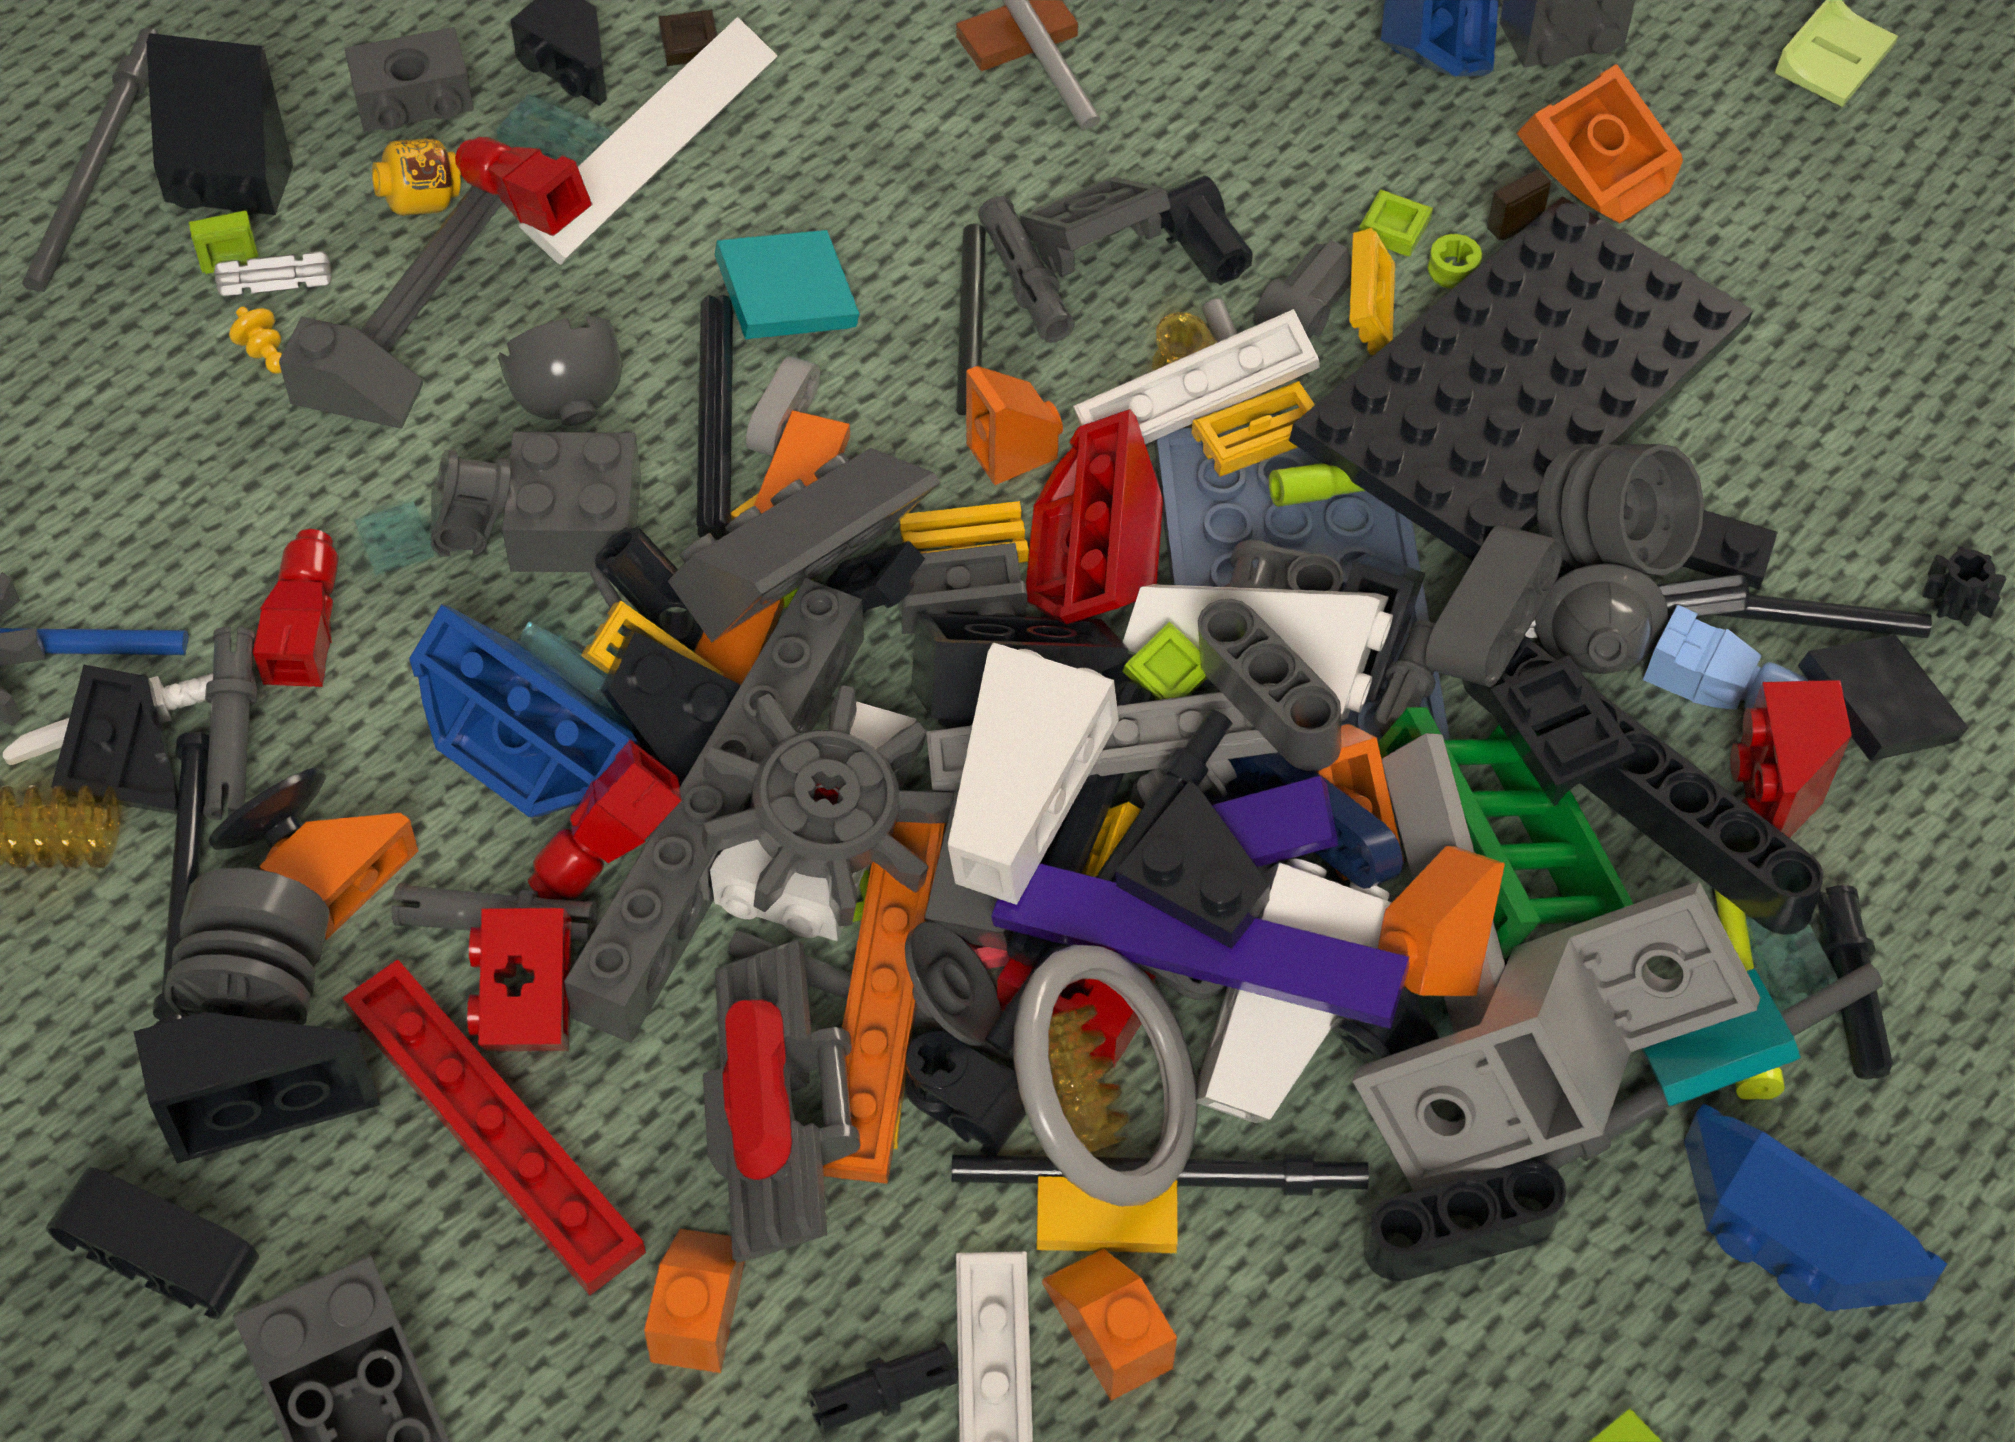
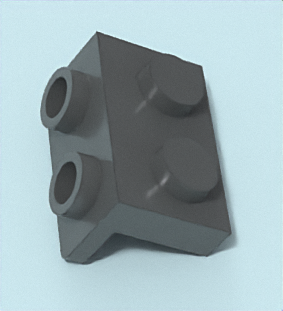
(966, 583)

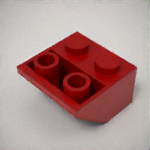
(1791, 749)

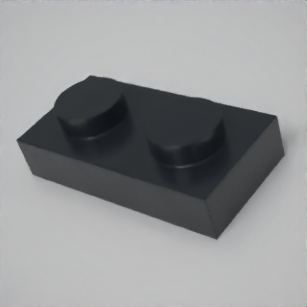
(1732, 548)
(879, 576)

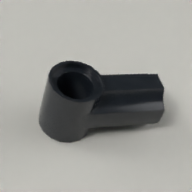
(1204, 231)
(642, 577)

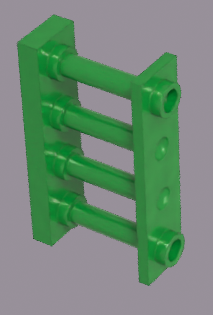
(1559, 834)

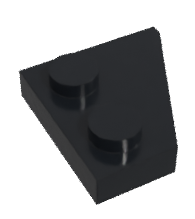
(667, 700)
(117, 742)
(1196, 870)

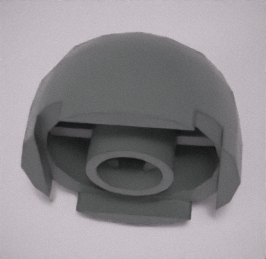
(563, 369)

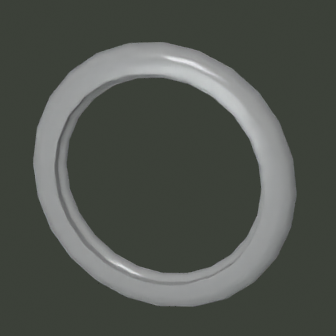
(1040, 1097)

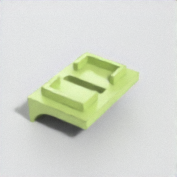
(1834, 52)

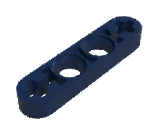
(1367, 846)

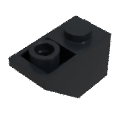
(562, 43)

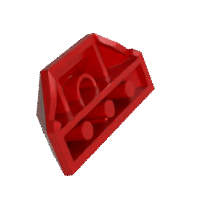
(1096, 524)

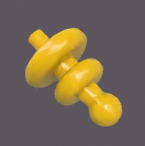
(256, 332)

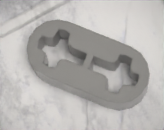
(790, 389)

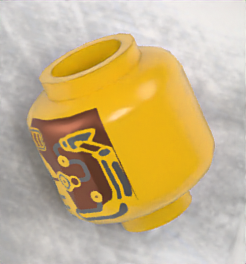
(416, 176)

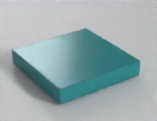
(786, 284)
(1723, 1051)

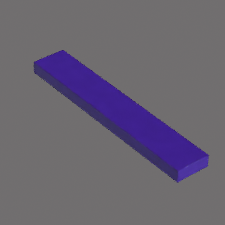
(1265, 961)

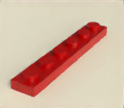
(495, 1127)

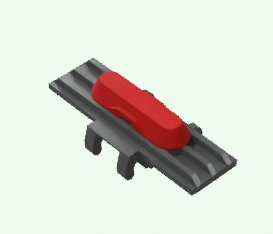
(748, 1102)

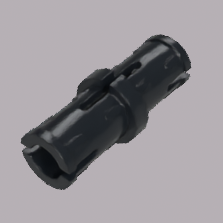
(882, 1387)

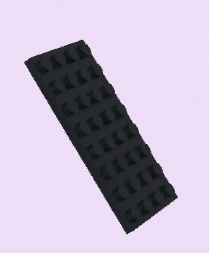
(1533, 352)

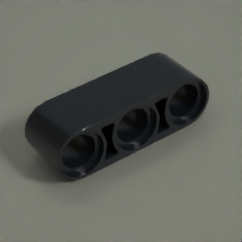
(1486, 1199)
(153, 1239)

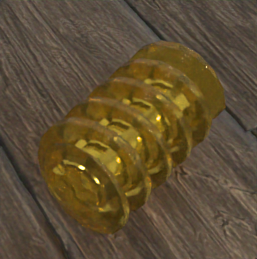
(58, 828)
(1077, 1076)

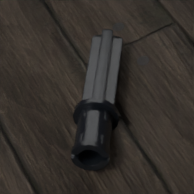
(1847, 951)

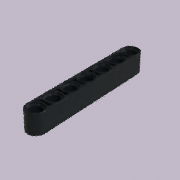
(1694, 818)

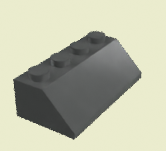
(796, 538)

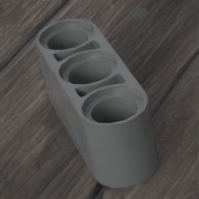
(1494, 605)
(1275, 710)

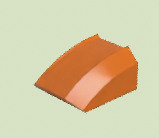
(1605, 147)

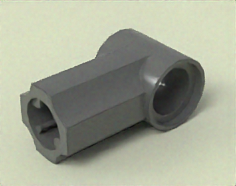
(1309, 289)

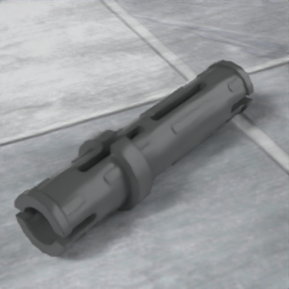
(1034, 285)
(230, 702)
(463, 908)

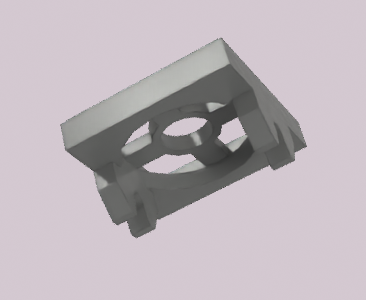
(1093, 215)

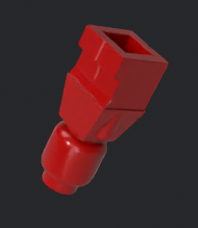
(530, 185)
(297, 614)
(609, 822)

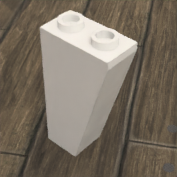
(1322, 627)
(1024, 765)
(805, 900)
(1267, 1042)

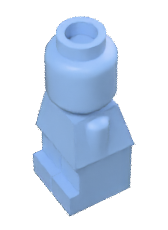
(1709, 664)

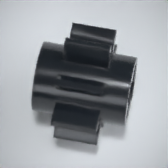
(1964, 585)

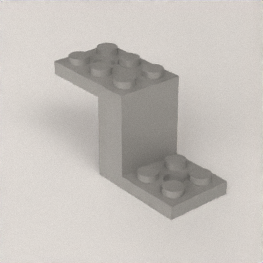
(1556, 1039)

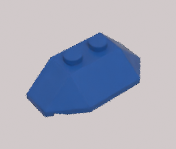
(1443, 34)
(511, 716)
(1801, 1221)

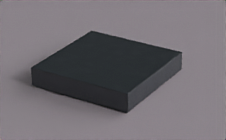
(1886, 697)

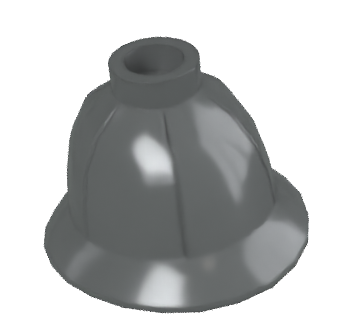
(1602, 618)

